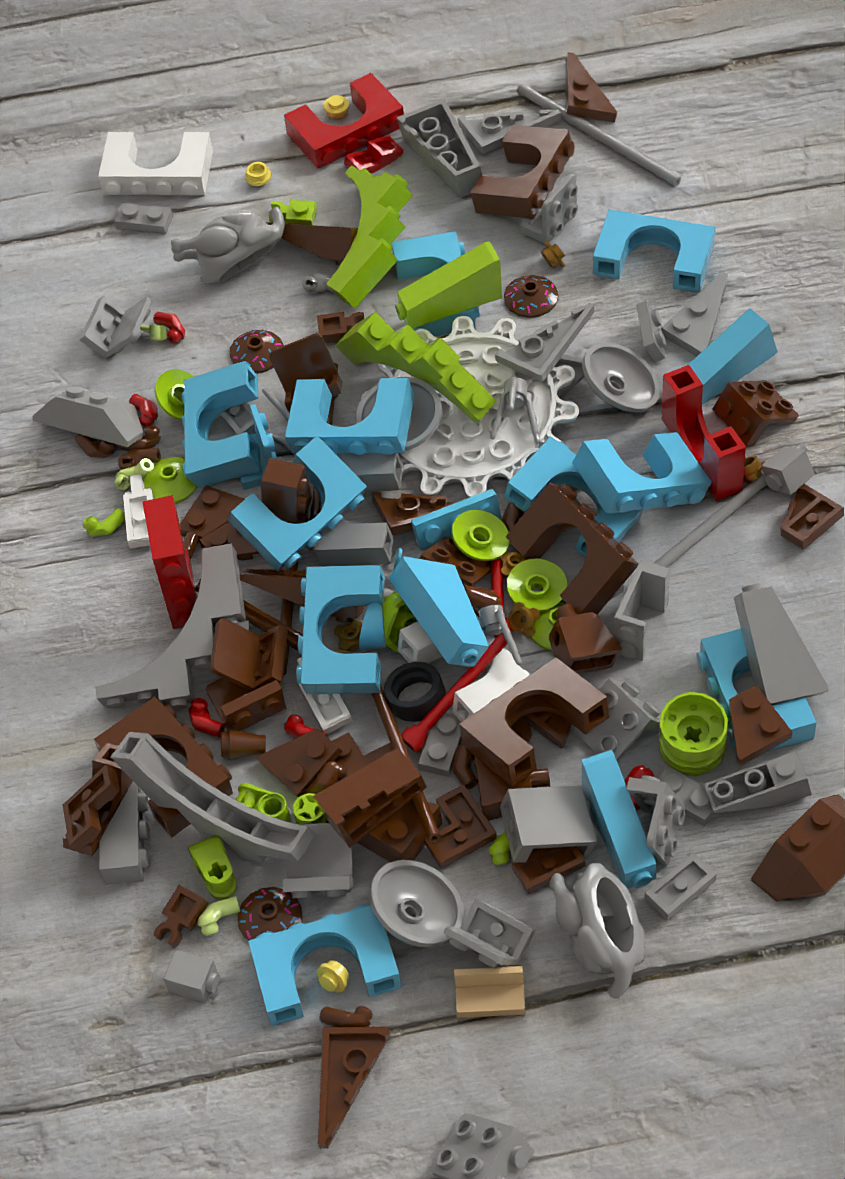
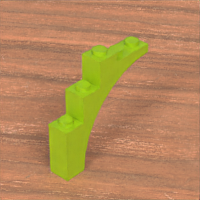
(378, 227)
(405, 350)

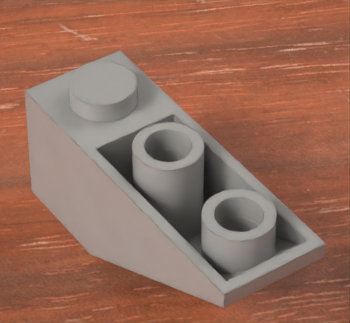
(760, 786)
(122, 844)

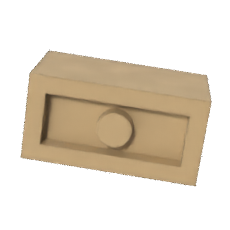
(489, 992)

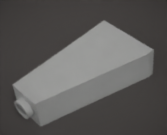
(774, 648)

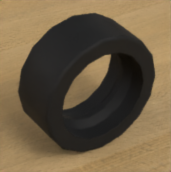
(405, 676)

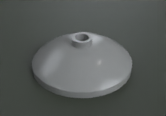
(620, 377)
(425, 411)
(415, 903)

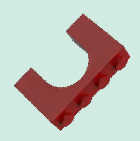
(328, 143)
(717, 453)
(170, 559)

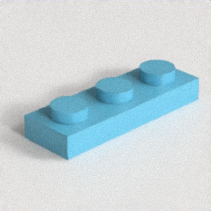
(438, 524)

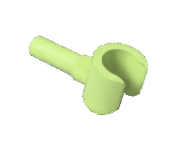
(157, 333)

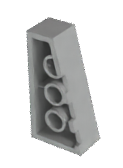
(442, 145)

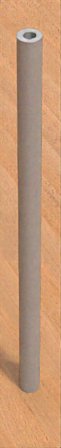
(601, 136)
(715, 519)

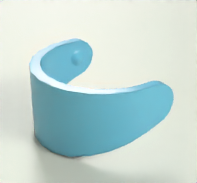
(372, 628)

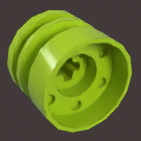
(693, 733)

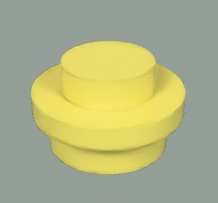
(336, 106)
(257, 174)
(333, 976)

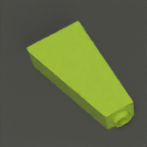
(452, 288)

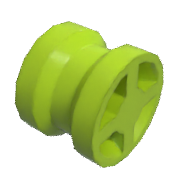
(305, 806)

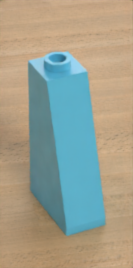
(734, 353)
(442, 608)
(617, 819)

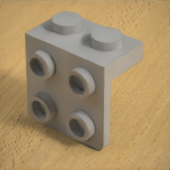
(555, 212)
(112, 327)
(626, 720)
(667, 812)
(324, 865)
(492, 934)
(482, 1151)

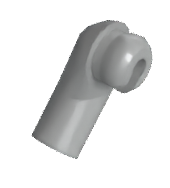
(316, 283)

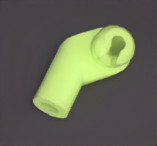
(123, 476)
(214, 912)

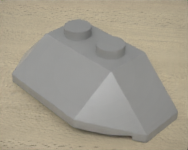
(92, 416)

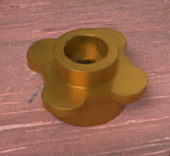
(553, 255)
(752, 468)
(508, 560)
(515, 619)
(346, 642)

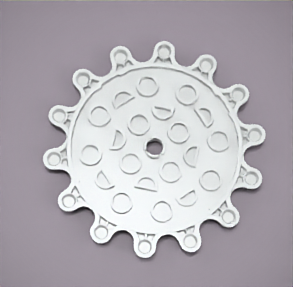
(463, 449)

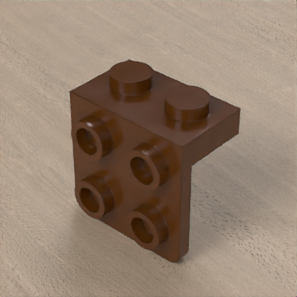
(305, 360)
(751, 406)
(469, 569)
(247, 657)
(243, 707)

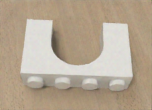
(184, 176)
(502, 671)

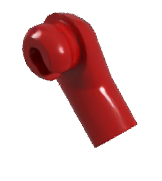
(176, 329)
(201, 719)
(295, 728)

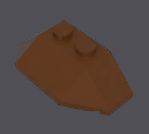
(807, 855)

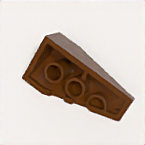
(323, 241)
(290, 589)

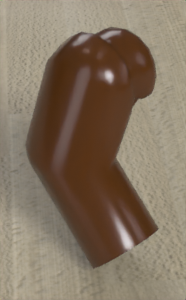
(148, 441)
(95, 449)
(133, 457)
(511, 516)
(461, 767)
(341, 1018)

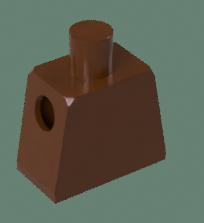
(583, 641)
(493, 787)

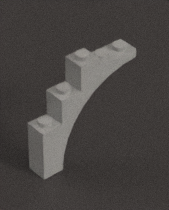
(171, 672)
(210, 811)

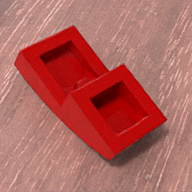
(378, 155)

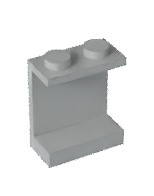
(647, 589)
(547, 820)

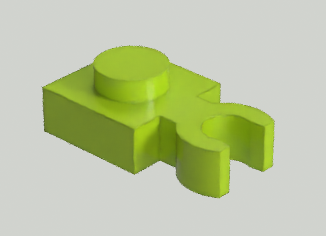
(297, 211)

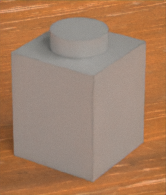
(787, 470)
(191, 976)

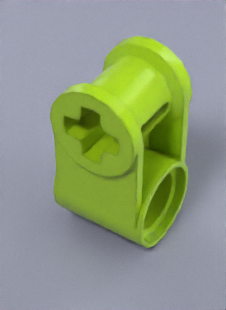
(263, 801)
(214, 866)

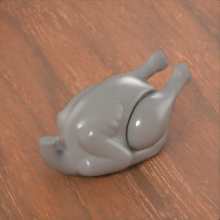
(230, 244)
(601, 924)

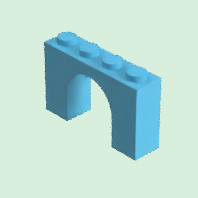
(628, 231)
(421, 257)
(203, 401)
(380, 432)
(554, 465)
(623, 490)
(282, 541)
(325, 592)
(724, 661)
(280, 953)

